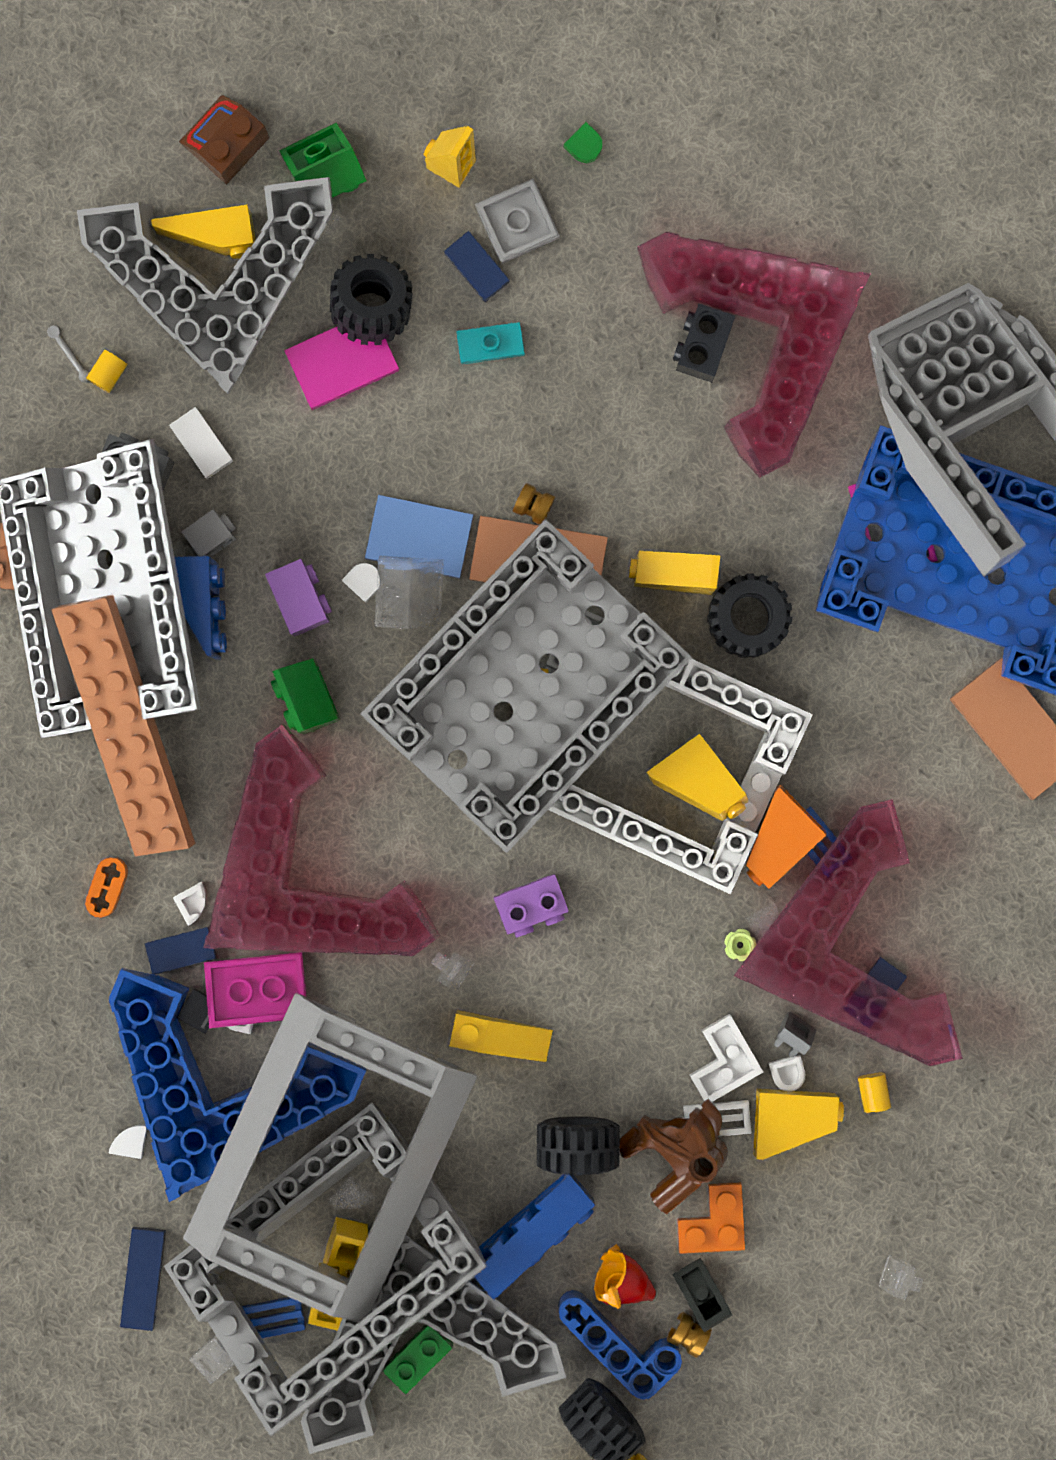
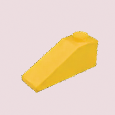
(451, 154)
(218, 230)
(500, 1037)
(341, 1253)

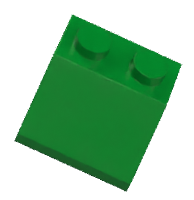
(323, 156)

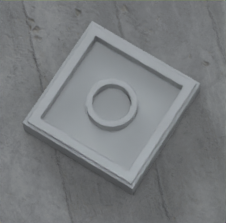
(517, 221)

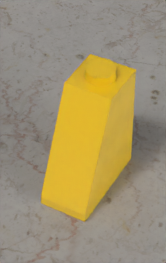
(676, 571)
(700, 779)
(792, 1119)

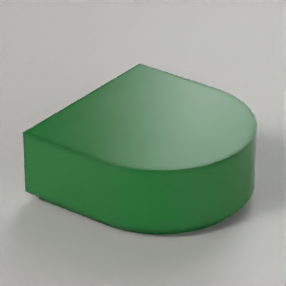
(584, 144)

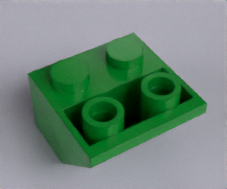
(305, 696)

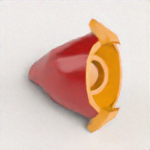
(630, 1282)

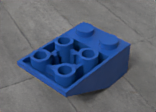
(198, 580)

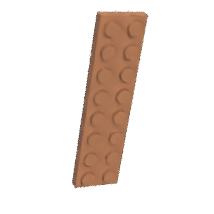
(126, 741)

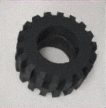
(375, 277)
(774, 602)
(578, 1145)
(601, 1422)

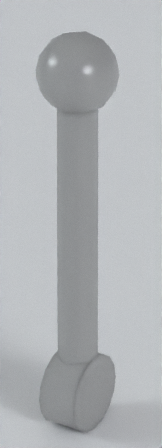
(54, 332)

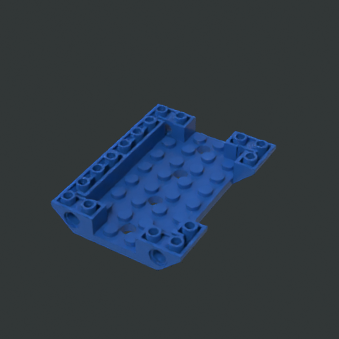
(897, 574)

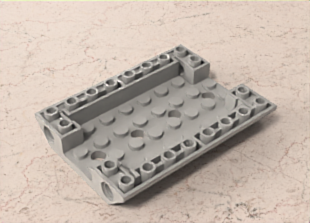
(58, 557)
(493, 657)

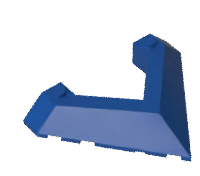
(174, 1100)

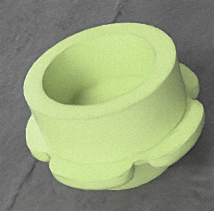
(733, 938)

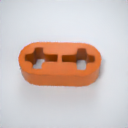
(99, 884)

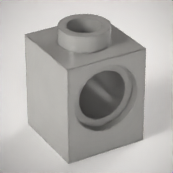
(210, 533)

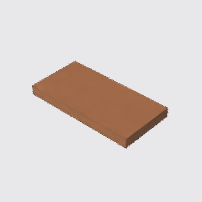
(501, 538)
(1011, 727)

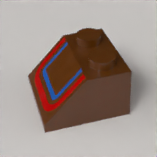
(225, 138)

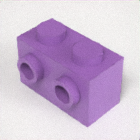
(298, 597)
(531, 905)

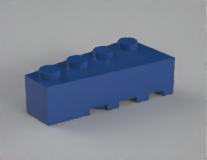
(532, 1232)

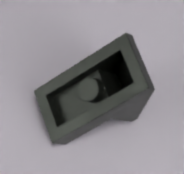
(702, 1294)

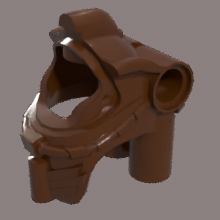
(685, 1147)

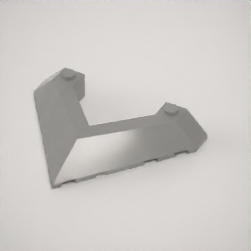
(212, 323)
(468, 1317)

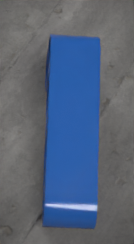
(613, 1340)

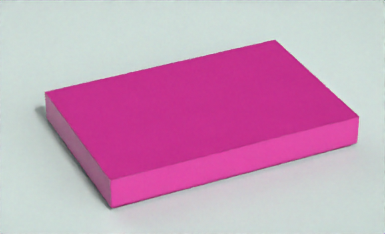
(336, 366)
(252, 988)

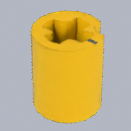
(106, 371)
(874, 1092)

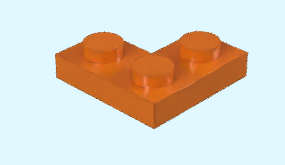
(722, 1229)

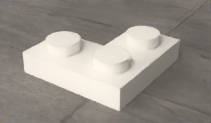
(733, 1064)

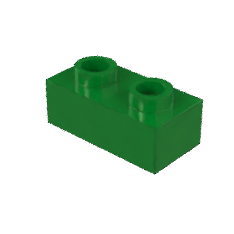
(417, 1358)

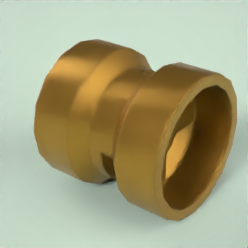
(540, 507)
(689, 1335)

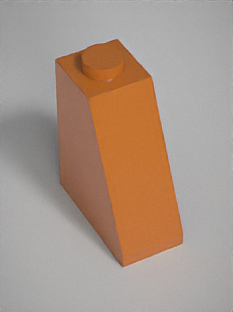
(783, 839)

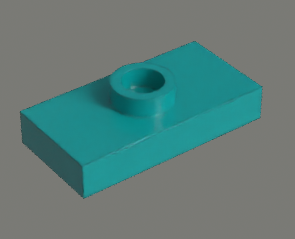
(490, 343)

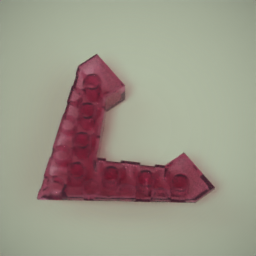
(802, 299)
(255, 900)
(797, 956)

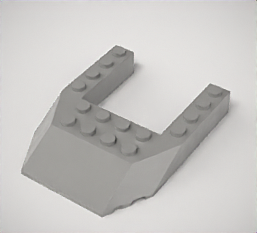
(945, 378)

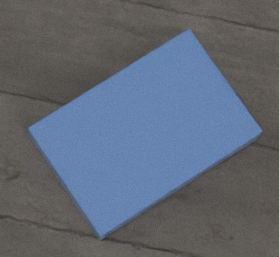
(419, 531)

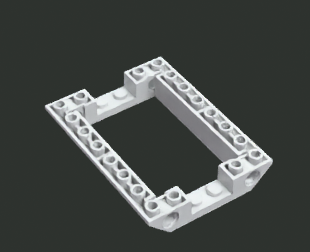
(722, 863)

